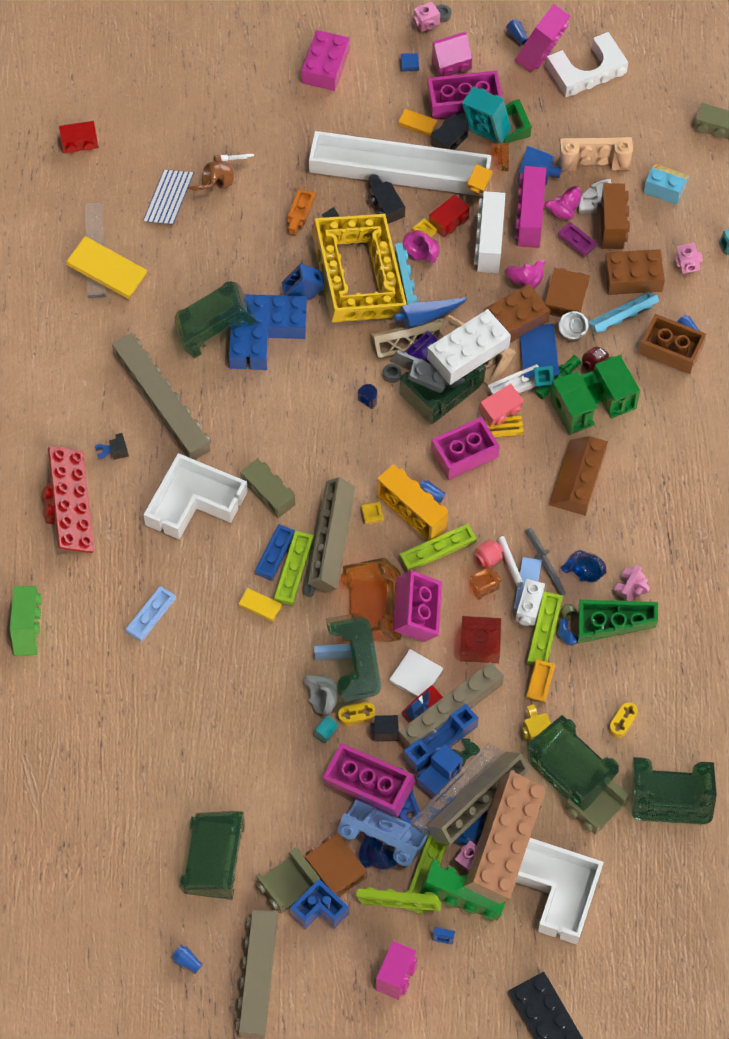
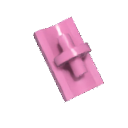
(635, 584)

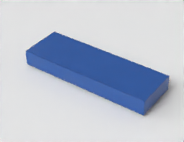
(275, 552)

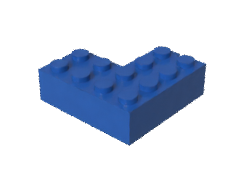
(276, 318)

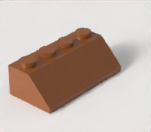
(579, 474)

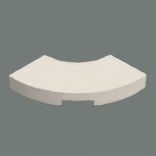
(592, 198)

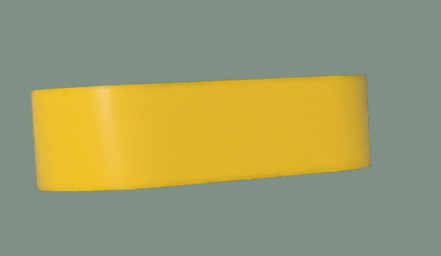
(357, 714)
(627, 722)

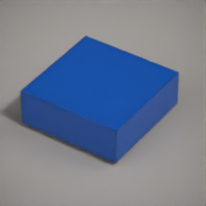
(410, 62)
(443, 935)

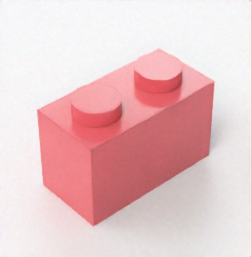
(500, 405)

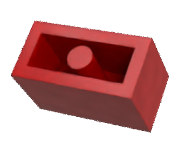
(78, 137)
(449, 215)

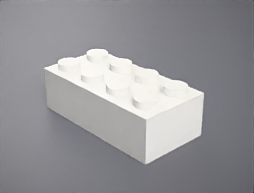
(489, 232)
(468, 346)

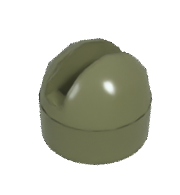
(568, 612)

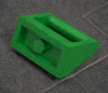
(524, 131)

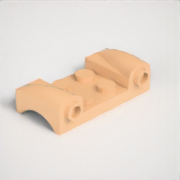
(594, 152)

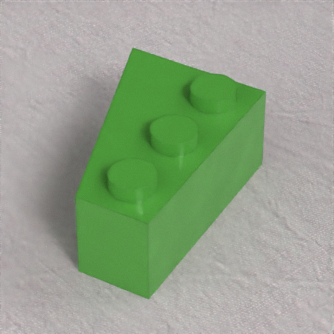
(24, 620)

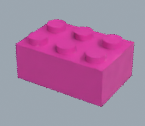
(325, 60)
(465, 448)
(417, 606)

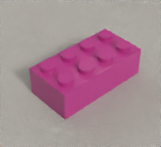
(543, 38)
(449, 92)
(530, 207)
(369, 779)

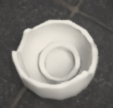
(573, 325)

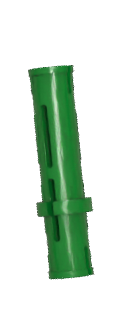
(564, 370)

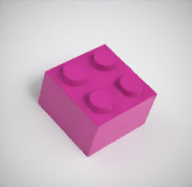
(395, 970)

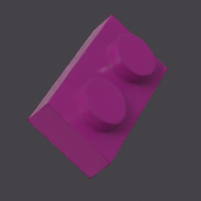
(576, 239)

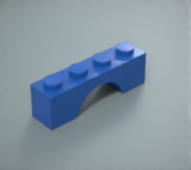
(455, 728)

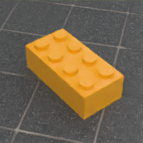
(412, 503)

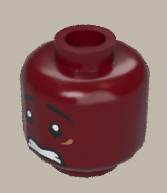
(593, 357)

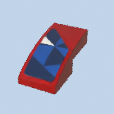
(421, 703)

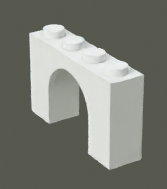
(573, 80)

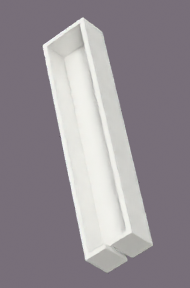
(394, 162)

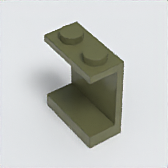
(601, 810)
(287, 881)

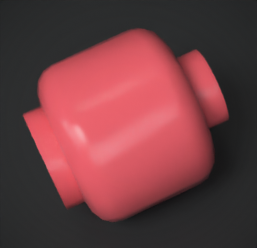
(488, 554)

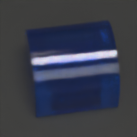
(368, 395)

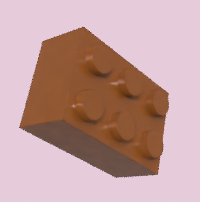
(614, 216)
(634, 272)
(520, 311)
(672, 343)

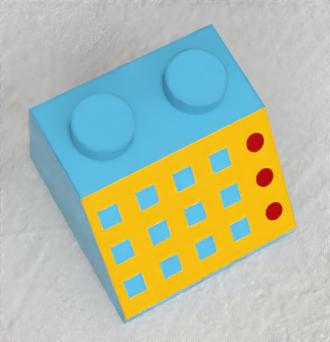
(665, 184)

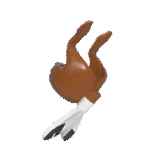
(219, 172)

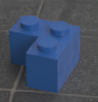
(443, 768)
(319, 901)

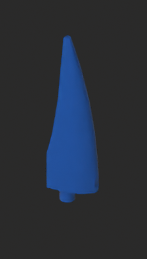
(424, 312)

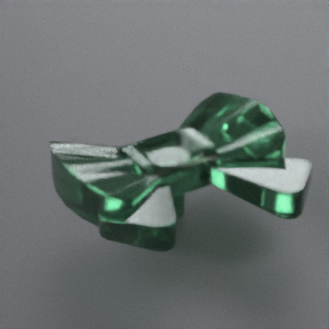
(470, 750)

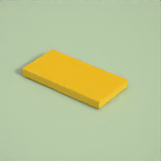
(106, 267)

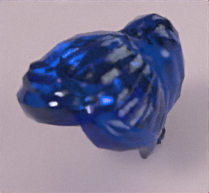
(585, 566)
(376, 854)

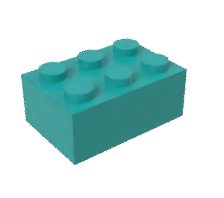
(486, 115)

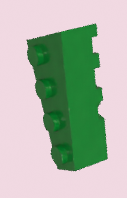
(612, 618)
(451, 891)

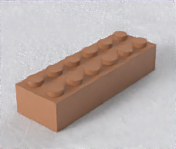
(505, 837)

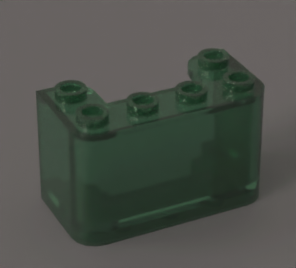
(435, 405)
(366, 679)

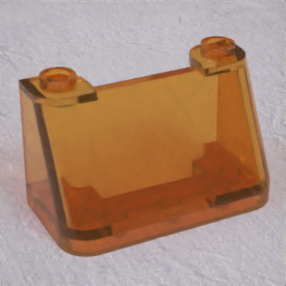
(373, 595)

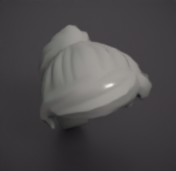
(322, 693)

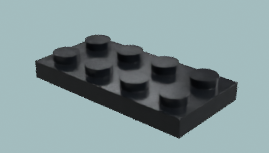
(543, 1009)

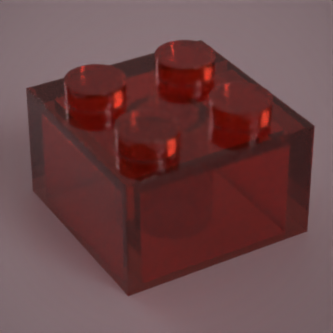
(480, 639)

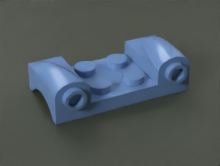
(385, 828)

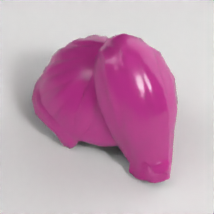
(564, 206)
(421, 246)
(527, 274)

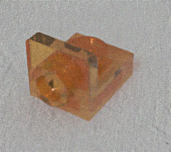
(501, 151)

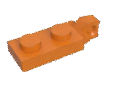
(300, 210)

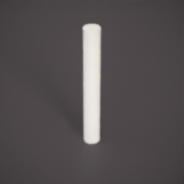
(510, 562)

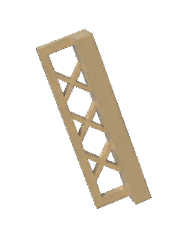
(402, 332)

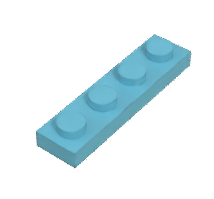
(405, 271)
(626, 310)

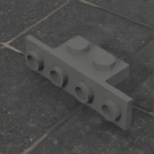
(423, 372)

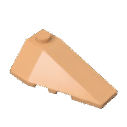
(494, 366)

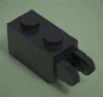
(451, 133)
(385, 199)

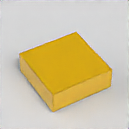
(426, 227)
(372, 513)

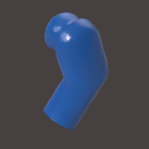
(564, 634)

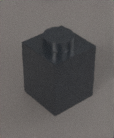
(385, 728)

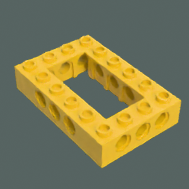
(358, 229)

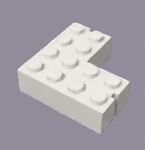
(191, 487)
(569, 882)

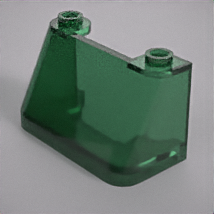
(212, 316)
(570, 763)
(673, 795)
(213, 854)

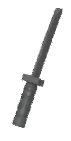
(542, 554)

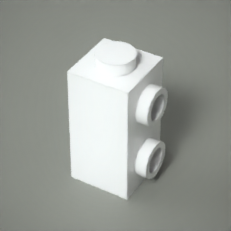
(530, 602)

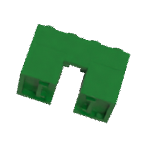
(577, 395)

